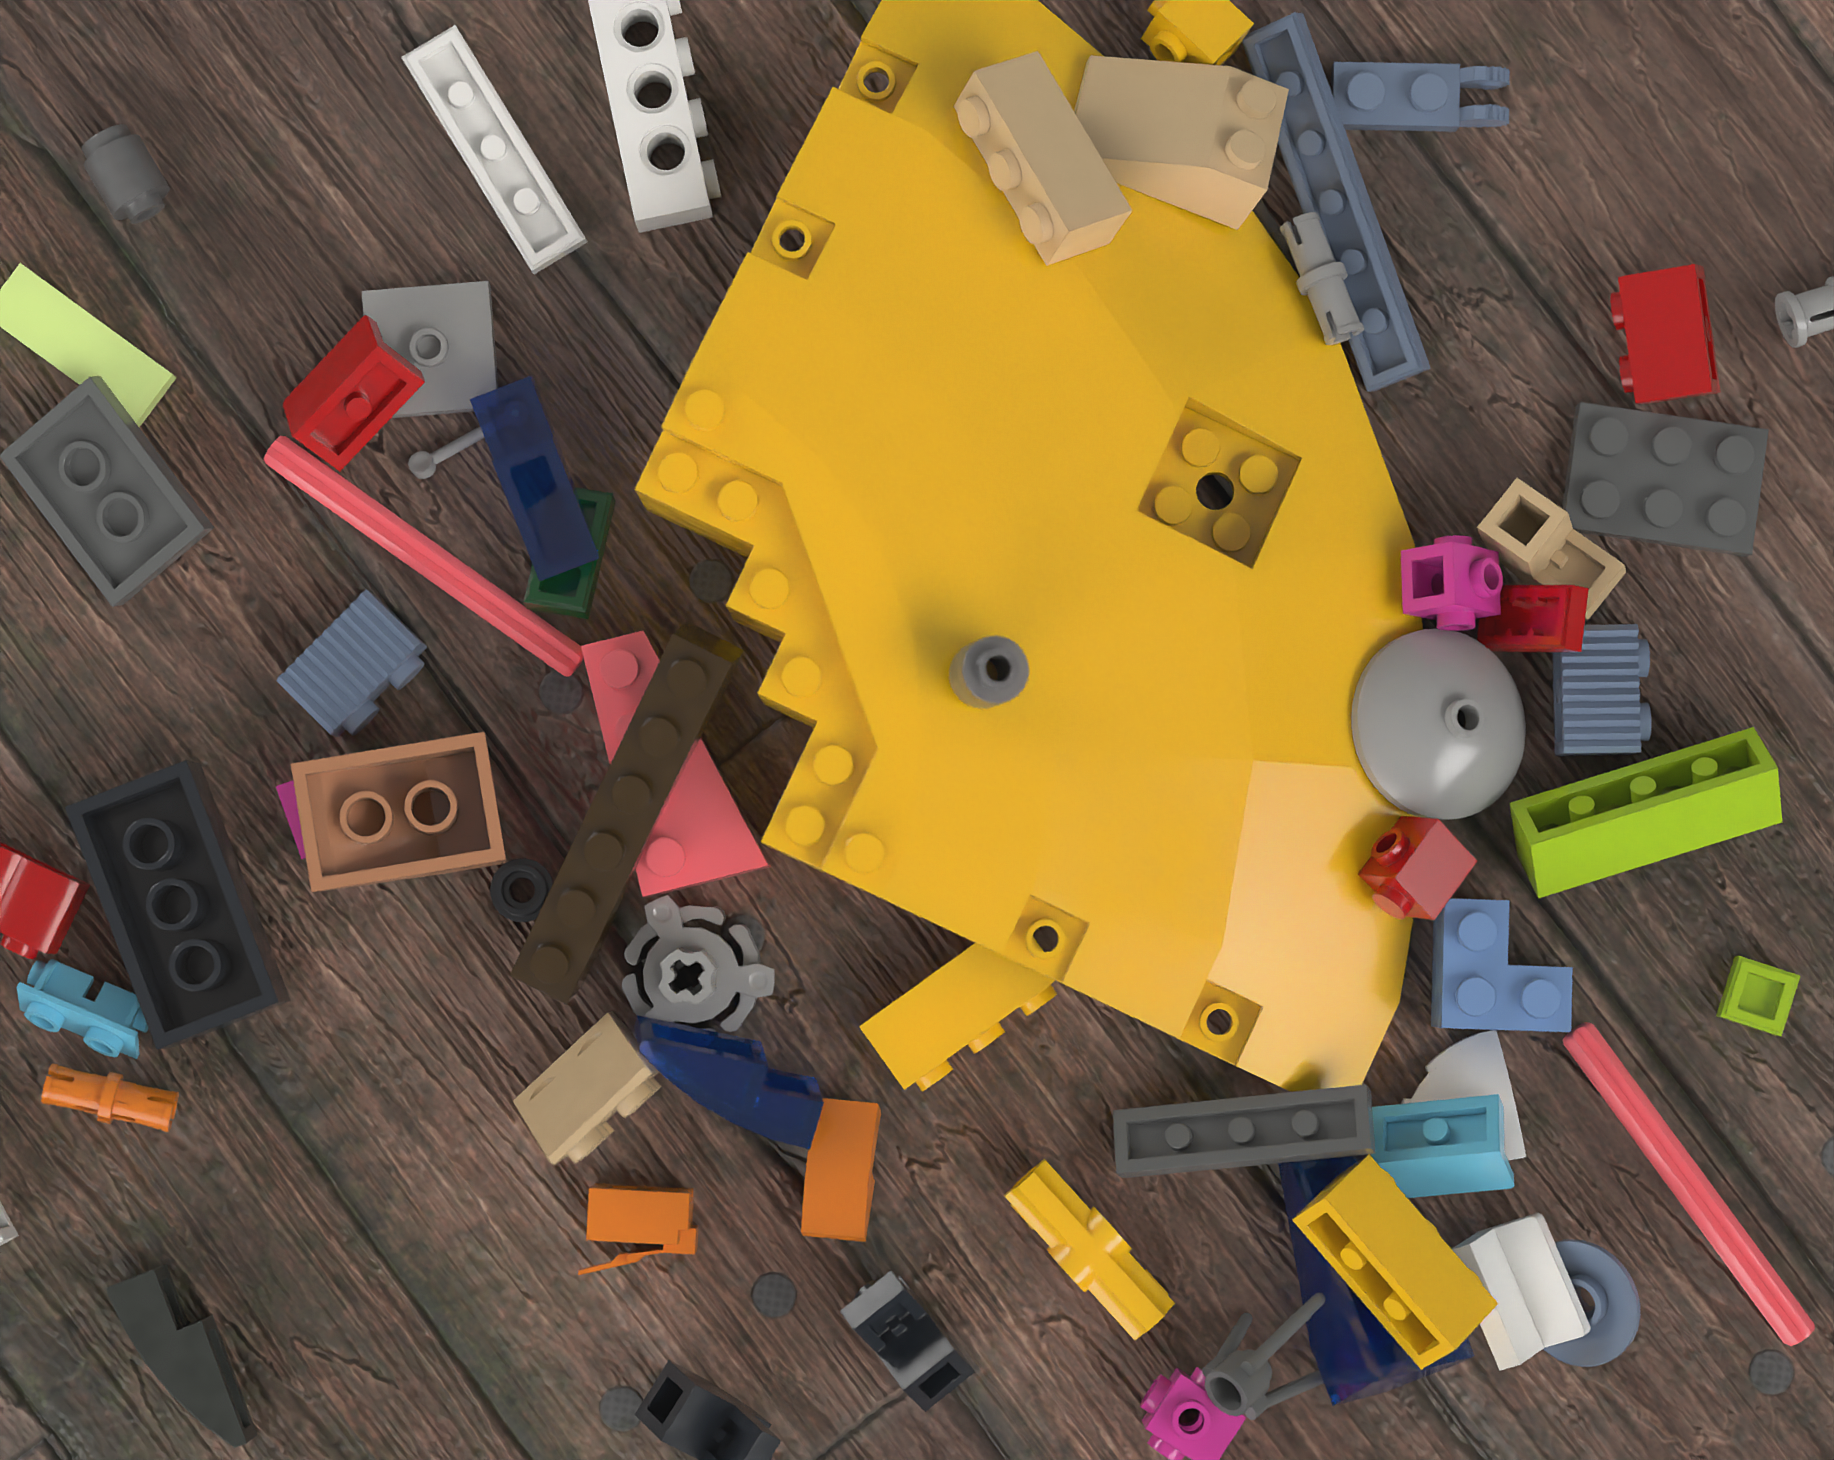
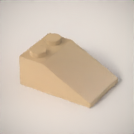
(1184, 131)

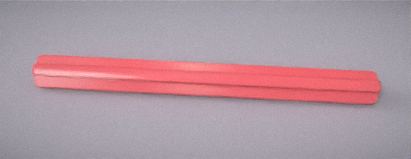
(424, 555)
(1688, 1184)

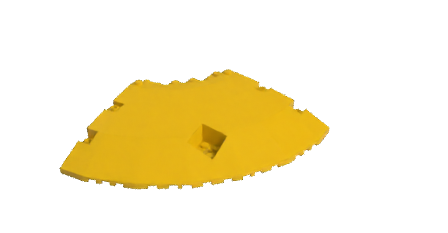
(991, 445)

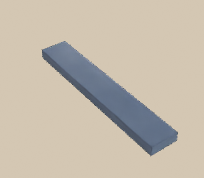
(1332, 185)

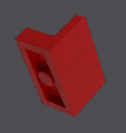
(350, 395)

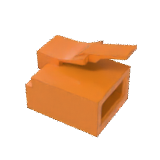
(641, 1216)

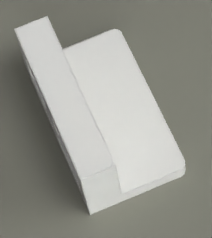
(1530, 1284)

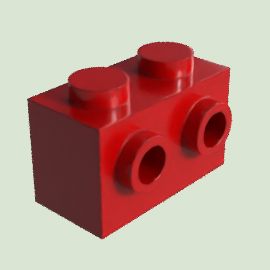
(1666, 334)

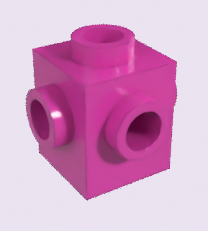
(1451, 582)
(1200, 1439)

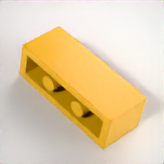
(951, 1010)
(1395, 1262)

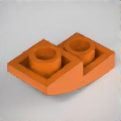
(840, 1171)

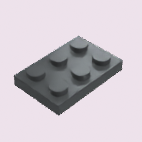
(1664, 479)
(106, 491)

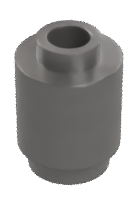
(125, 174)
(970, 678)

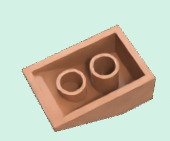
(399, 812)

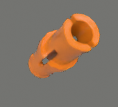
(110, 1097)

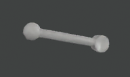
(424, 464)

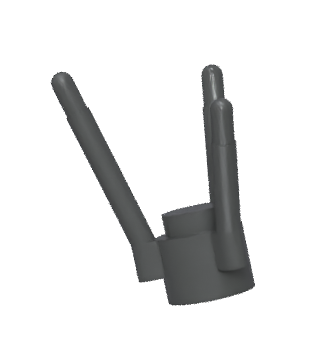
(1240, 1379)

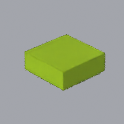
(1758, 996)

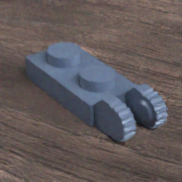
(1414, 96)

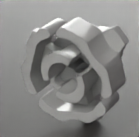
(683, 947)

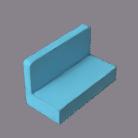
(1443, 1146)

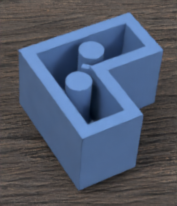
(1478, 987)

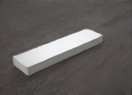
(494, 149)

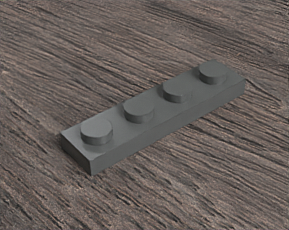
(1244, 1131)

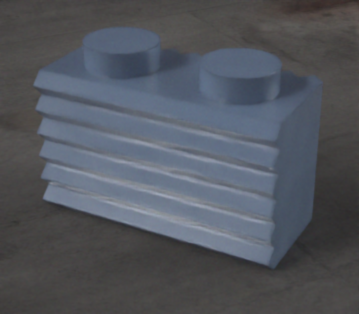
(354, 665)
(1600, 693)

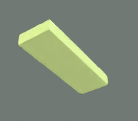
(80, 343)

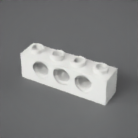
(656, 195)

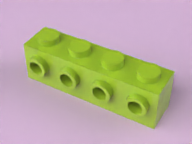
(1646, 812)

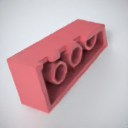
(701, 827)

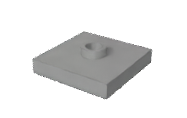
(444, 335)

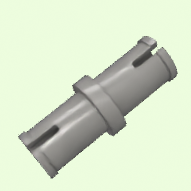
(1321, 278)

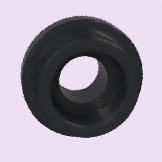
(502, 889)

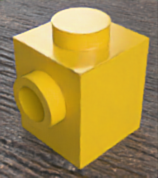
(1195, 30)

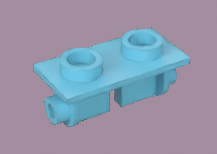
(61, 1003)

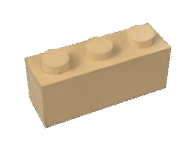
(1041, 158)

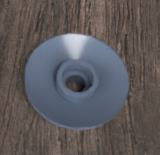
(1616, 1308)

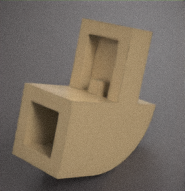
(1544, 549)

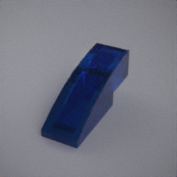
(535, 477)
(733, 1079)

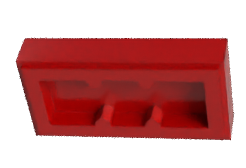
(1536, 619)

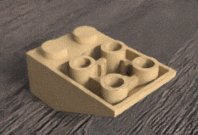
(585, 1088)

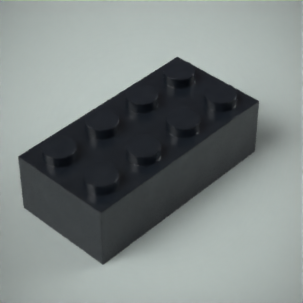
(177, 904)

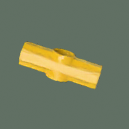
(1089, 1249)

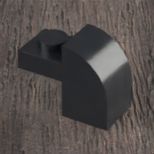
(907, 1339)
(704, 1419)

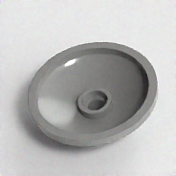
(1411, 732)

